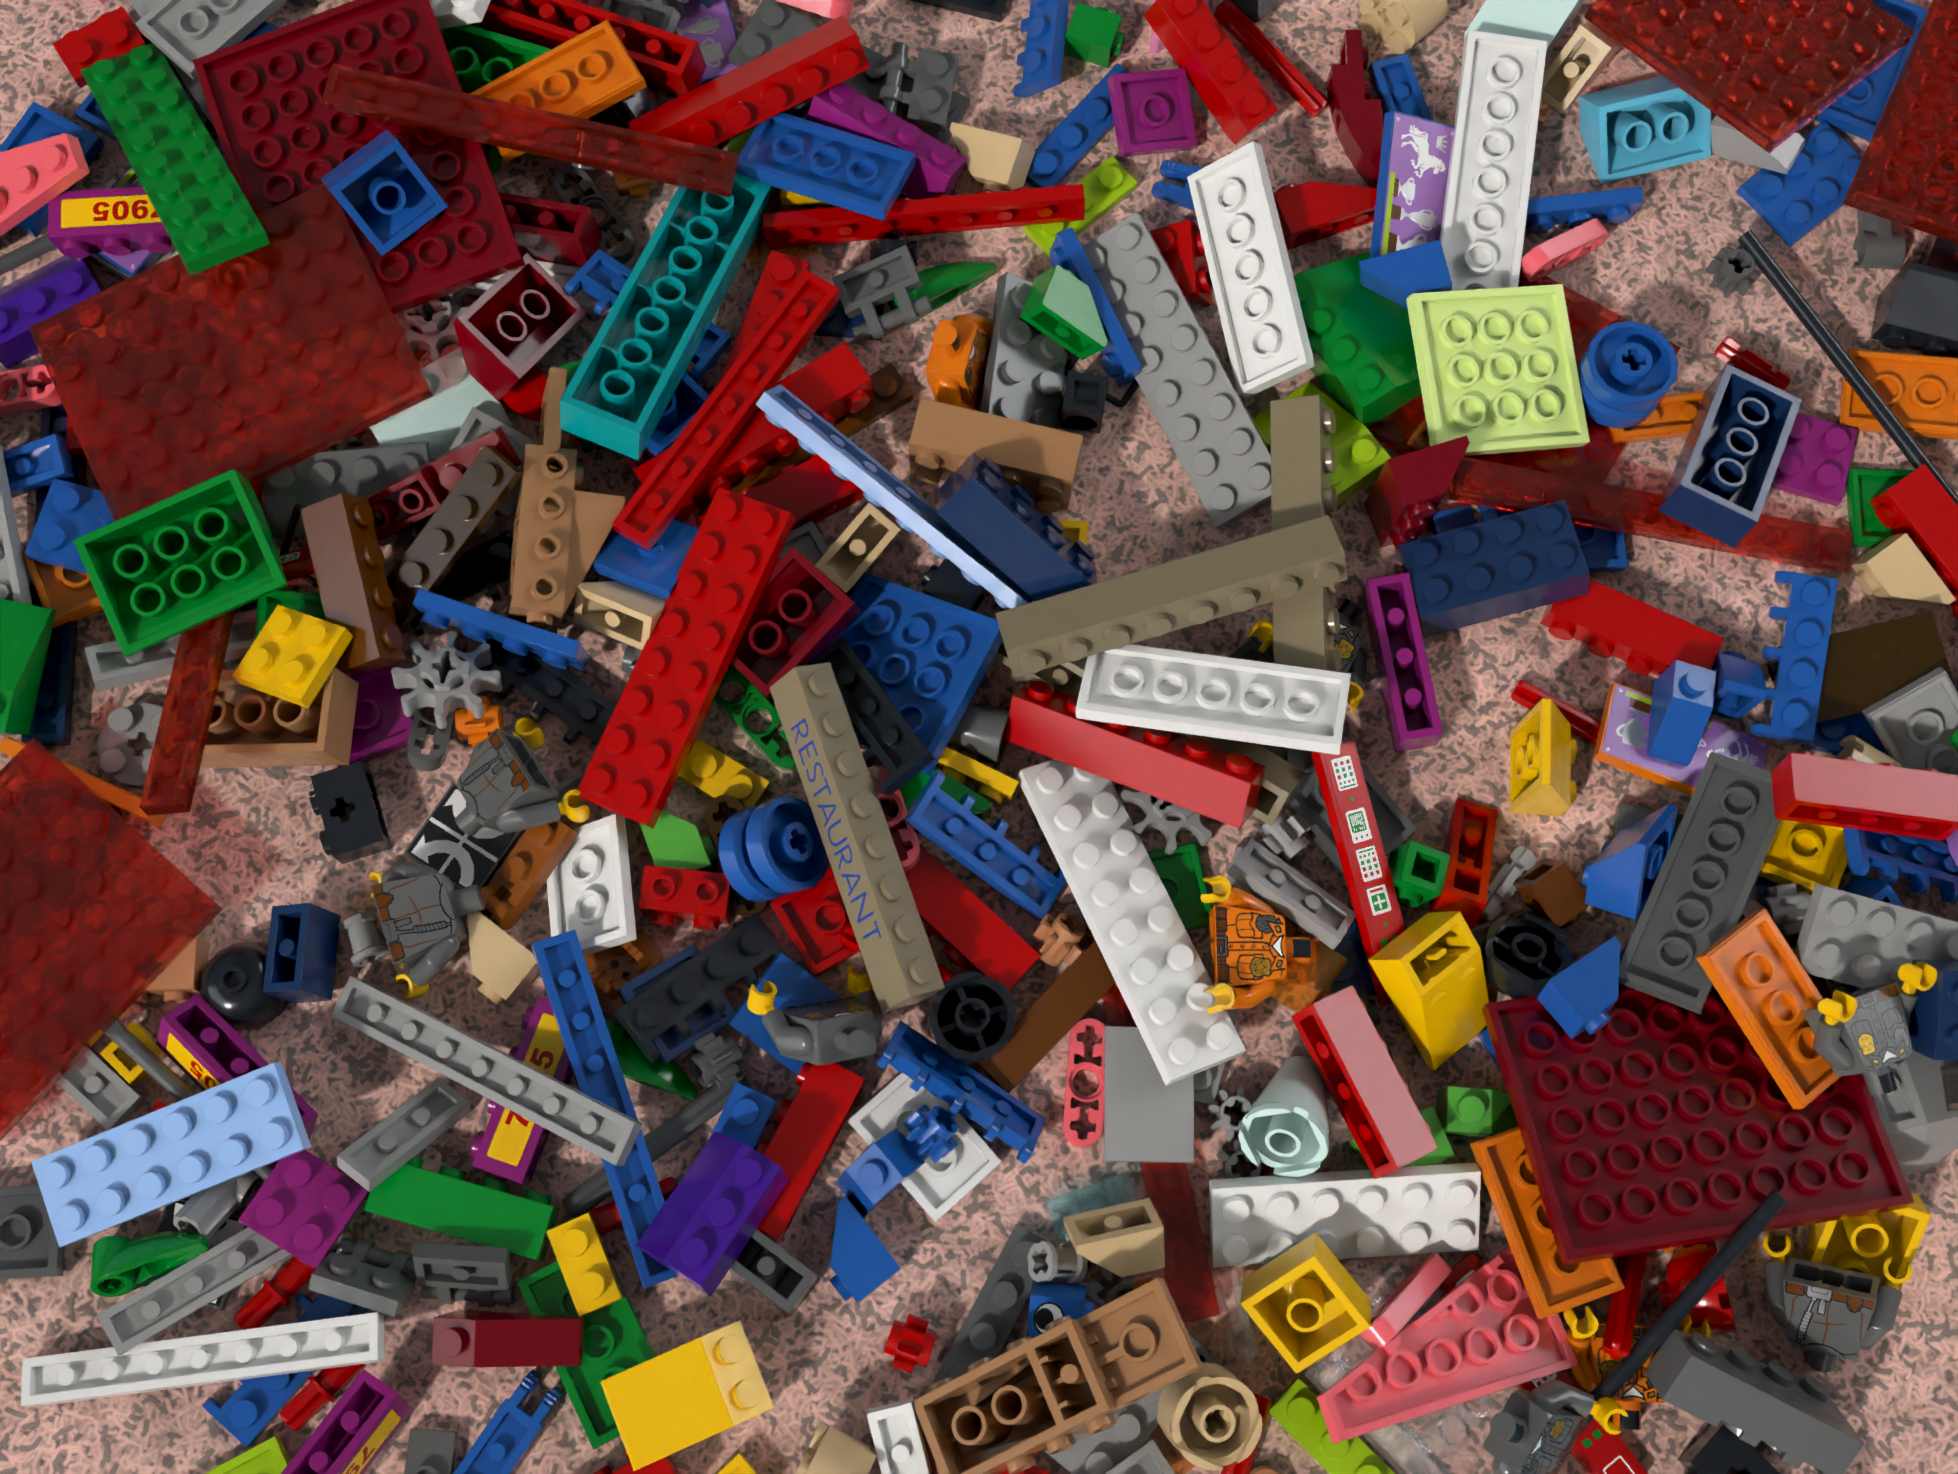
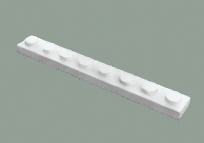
(204, 1359)

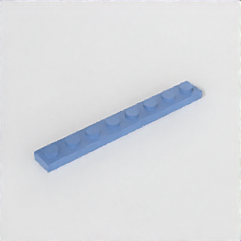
(888, 491)

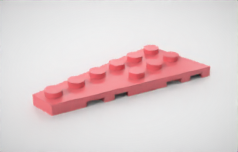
(36, 175)
(1457, 1350)

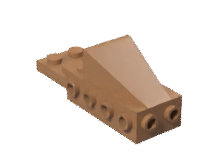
(555, 522)
(1057, 1384)

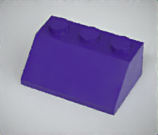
(38, 298)
(713, 1211)

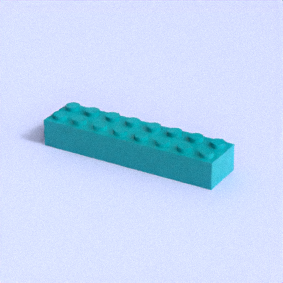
(662, 316)

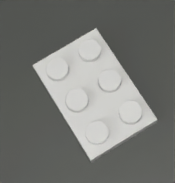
(593, 887)
(933, 1185)

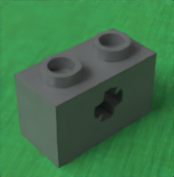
(774, 1272)

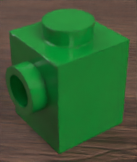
(1094, 35)
(1417, 873)

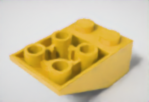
(1435, 984)

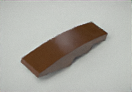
(1051, 1018)

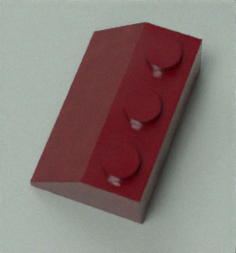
(514, 326)
(1411, 490)
(791, 622)

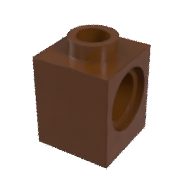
(1552, 892)

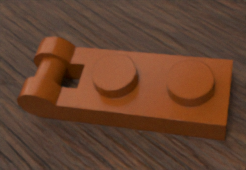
(526, 871)

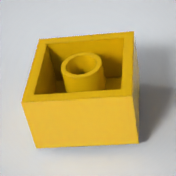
(1306, 1303)

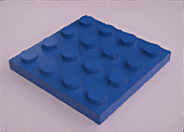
(922, 655)

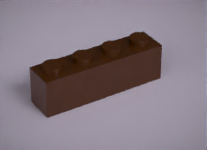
(353, 581)

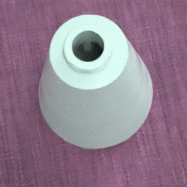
(1289, 1121)

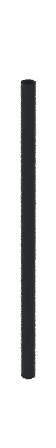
(1840, 358)
(1689, 1297)

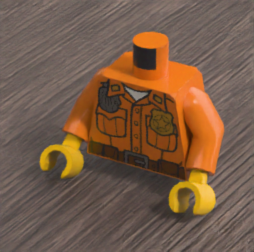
(959, 360)
(1247, 947)
(1593, 1364)

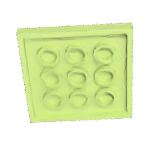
(1498, 368)

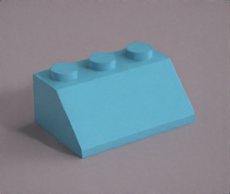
(1643, 128)

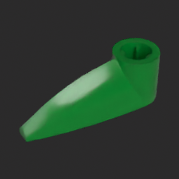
(949, 281)
(638, 1068)
(128, 1263)

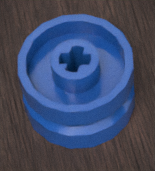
(1626, 374)
(772, 849)

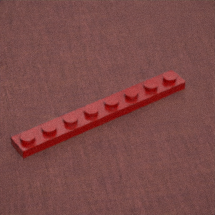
(927, 216)
(726, 410)

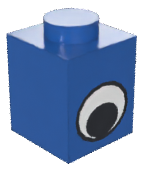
(1053, 1301)

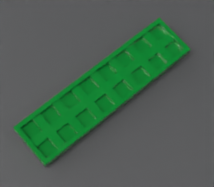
(175, 158)

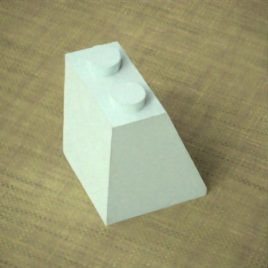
(1527, 18)

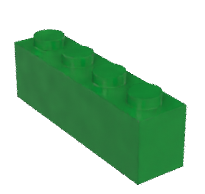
(466, 1209)

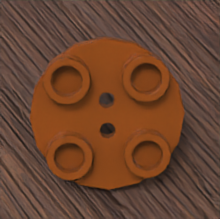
(633, 958)

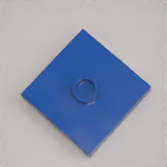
(647, 570)
(794, 990)

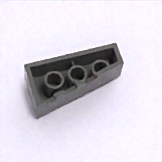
(1754, 1401)

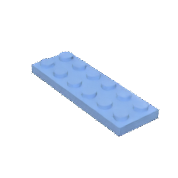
(171, 1154)

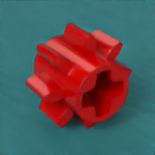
(910, 1343)

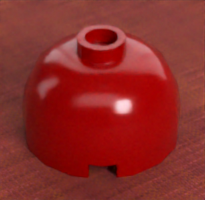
(1715, 1304)

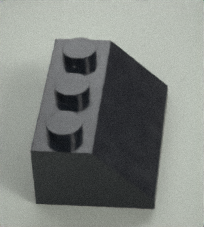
(1919, 311)

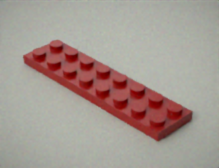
(686, 657)

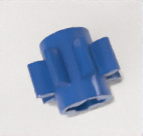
(930, 1133)

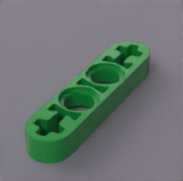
(741, 710)

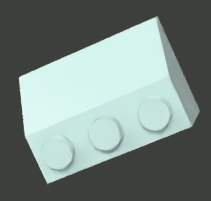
(443, 414)

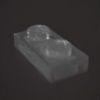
(1243, 1337)

